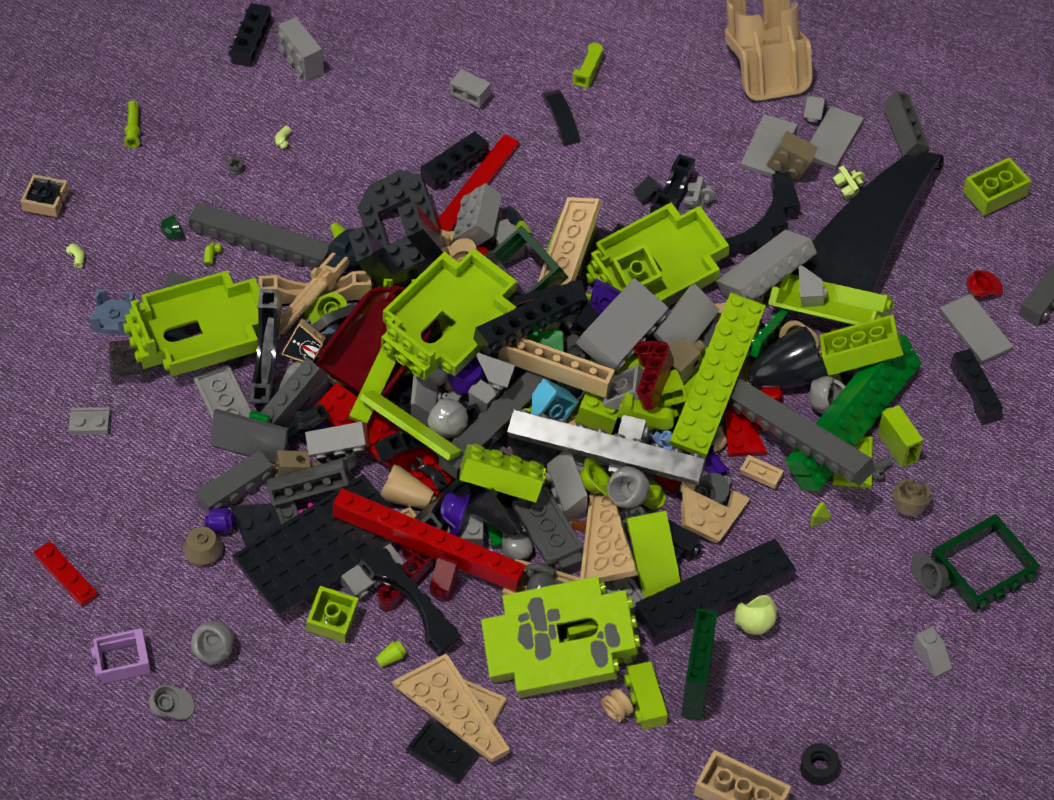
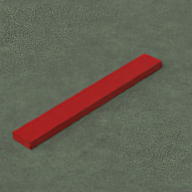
(483, 174)

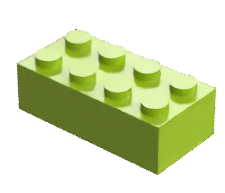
(861, 345)
(501, 472)

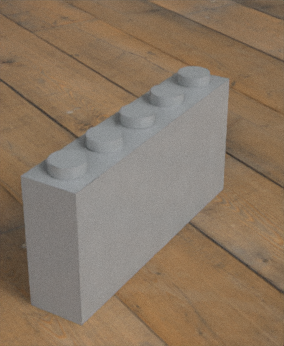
(767, 265)
(622, 326)

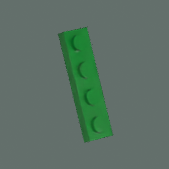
(769, 332)

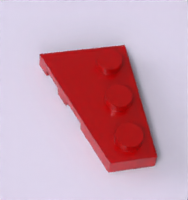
(741, 435)

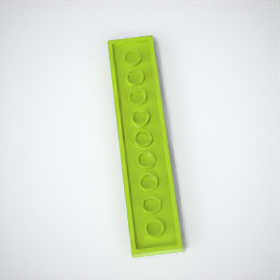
(717, 375)

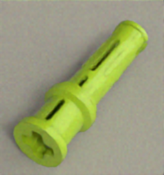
(132, 129)

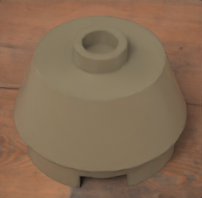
(911, 497)
(202, 546)

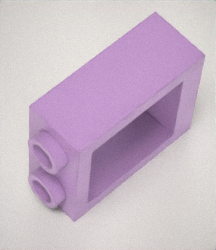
(118, 641)

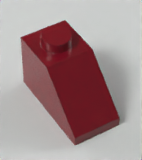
(444, 578)

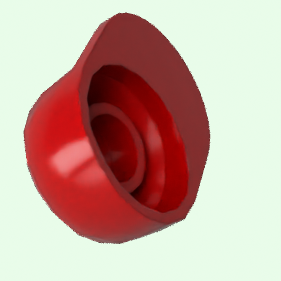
(983, 284)

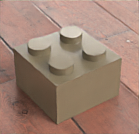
(792, 155)

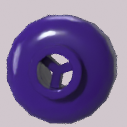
(220, 520)

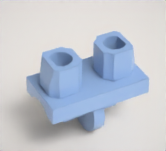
(661, 438)

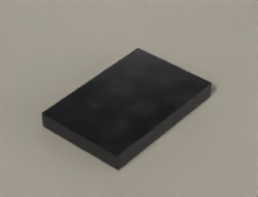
(442, 751)

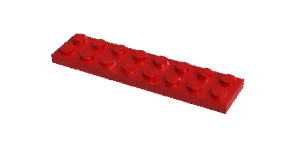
(339, 406)

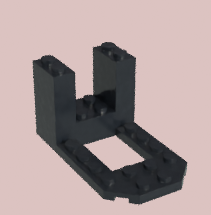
(423, 239)

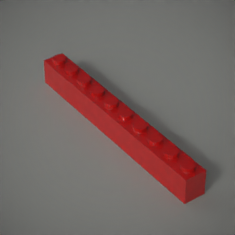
(428, 539)

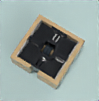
(44, 195)

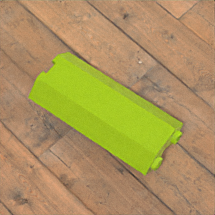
(841, 305)

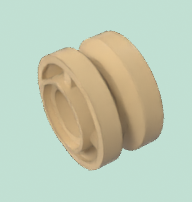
(617, 705)

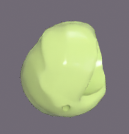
(757, 615)

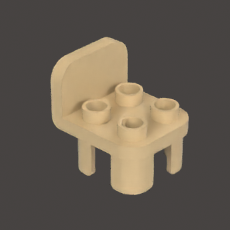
(771, 50)

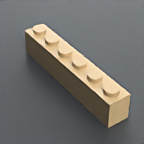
(559, 366)

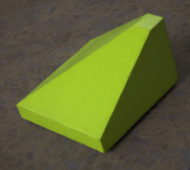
(820, 515)

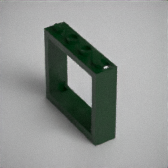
(519, 239)
(969, 537)
(699, 664)

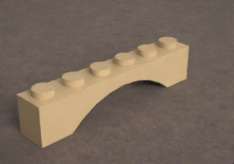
(351, 286)

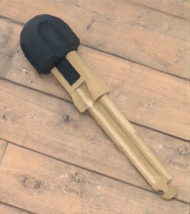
(323, 278)

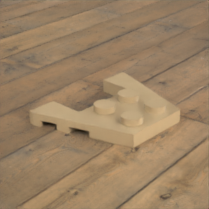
(707, 516)

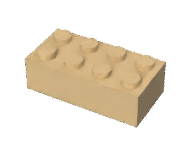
(732, 780)

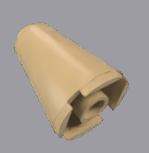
(406, 489)

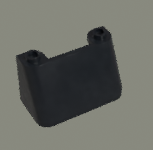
(496, 510)

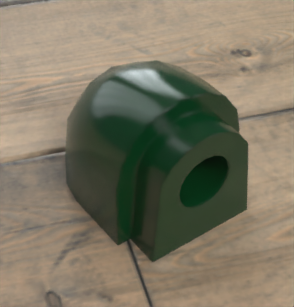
(171, 228)

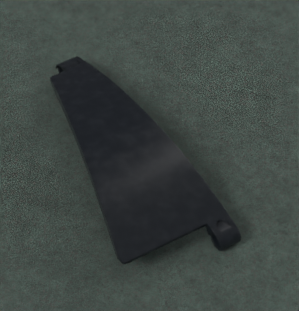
(862, 234)

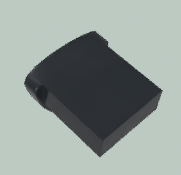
(648, 189)

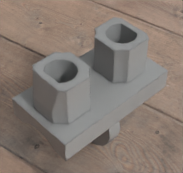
(701, 194)

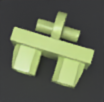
(852, 182)

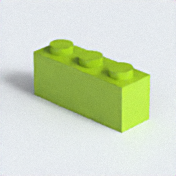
(646, 695)

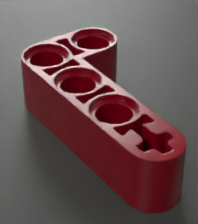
(657, 361)
(388, 596)

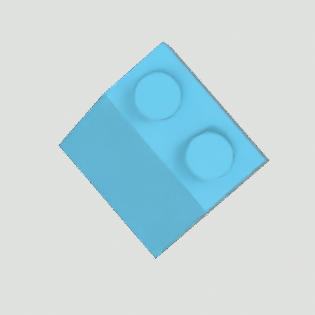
(552, 401)

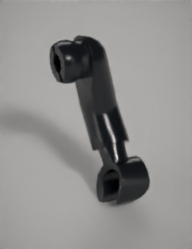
(435, 474)

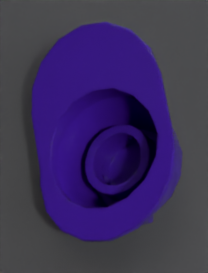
(453, 510)

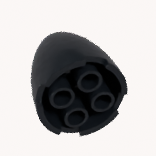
(788, 362)

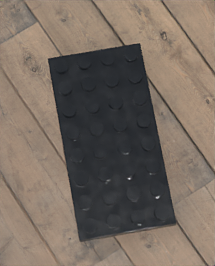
(308, 551)

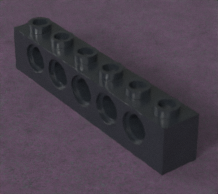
(528, 319)

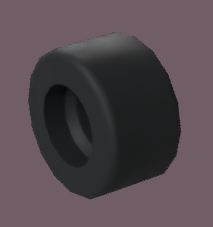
(813, 774)

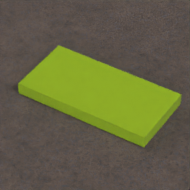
(653, 552)

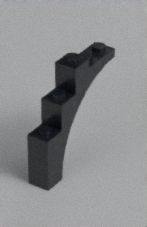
(783, 205)

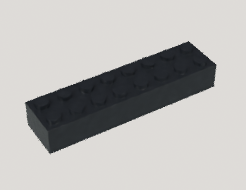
(715, 589)

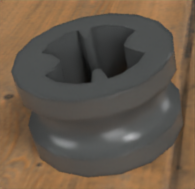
(235, 170)

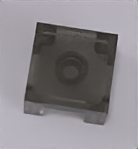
(124, 363)

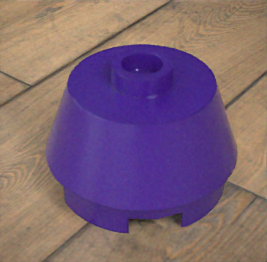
(468, 376)

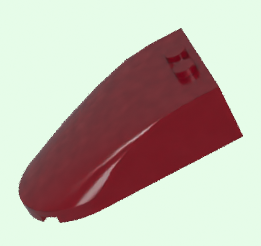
(358, 341)

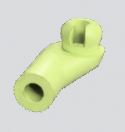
(281, 136)
(79, 254)

